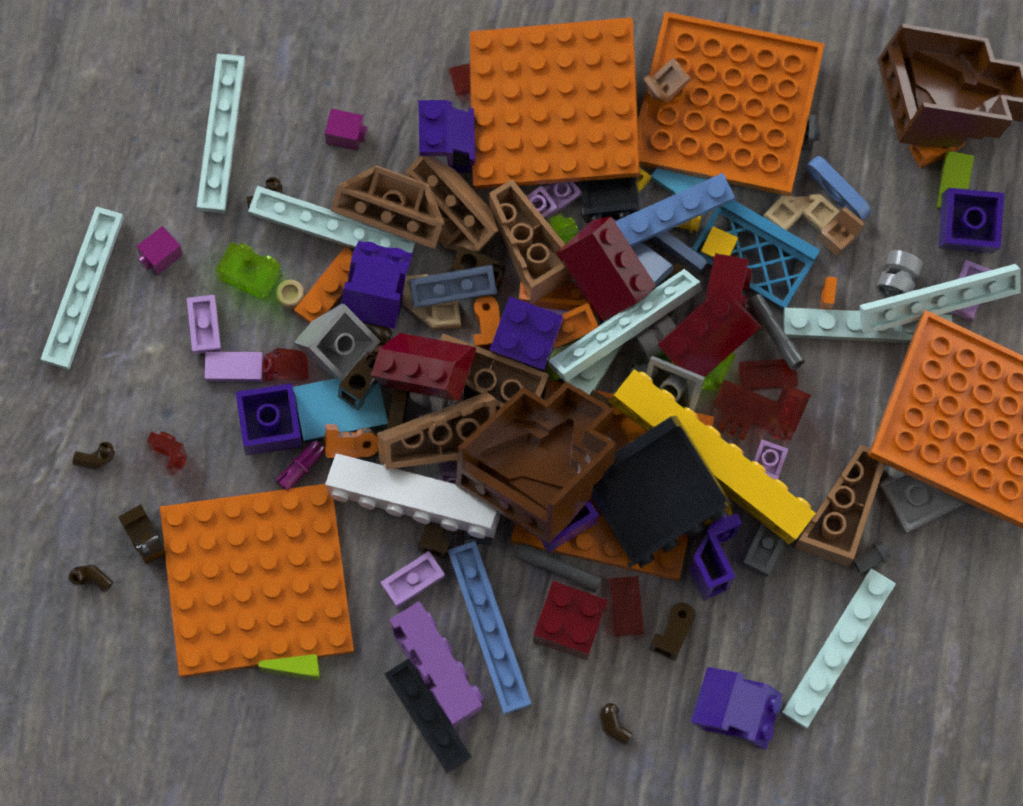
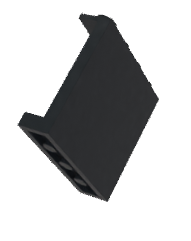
(658, 492)

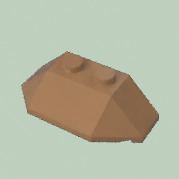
(391, 204)
(465, 215)

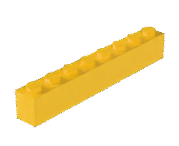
(739, 478)

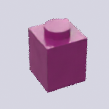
(345, 129)
(158, 251)

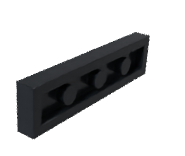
(427, 716)

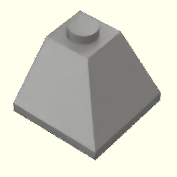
(336, 341)
(678, 381)

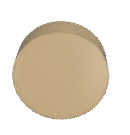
(289, 294)

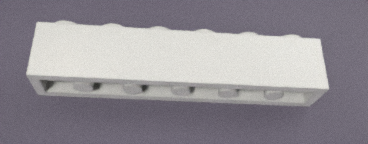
(410, 495)

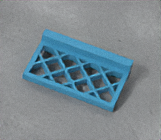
(772, 235)

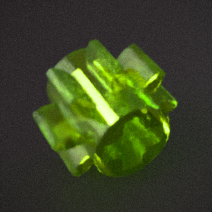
(564, 227)

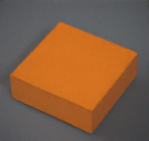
(828, 293)

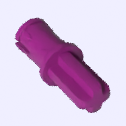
(300, 465)

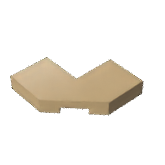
(812, 208)
(434, 316)

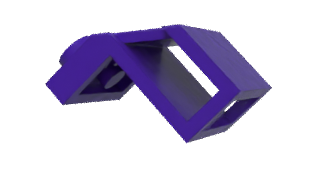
(446, 130)
(376, 283)
(717, 533)
(737, 707)

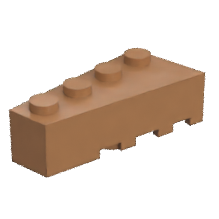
(434, 435)

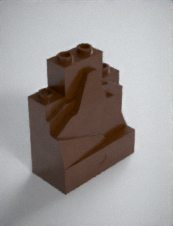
(948, 87)
(539, 458)

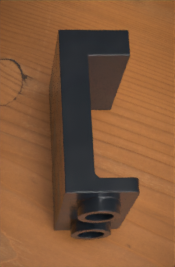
(609, 198)

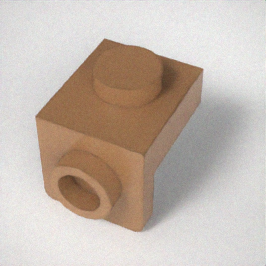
(667, 81)
(841, 231)

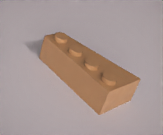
(528, 241)
(500, 375)
(843, 515)

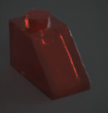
(787, 412)

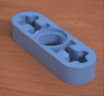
(837, 187)

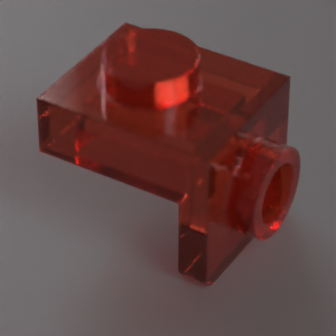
(285, 364)
(166, 445)

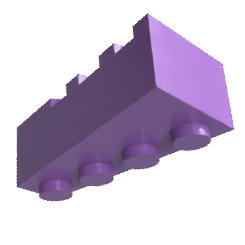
(435, 664)

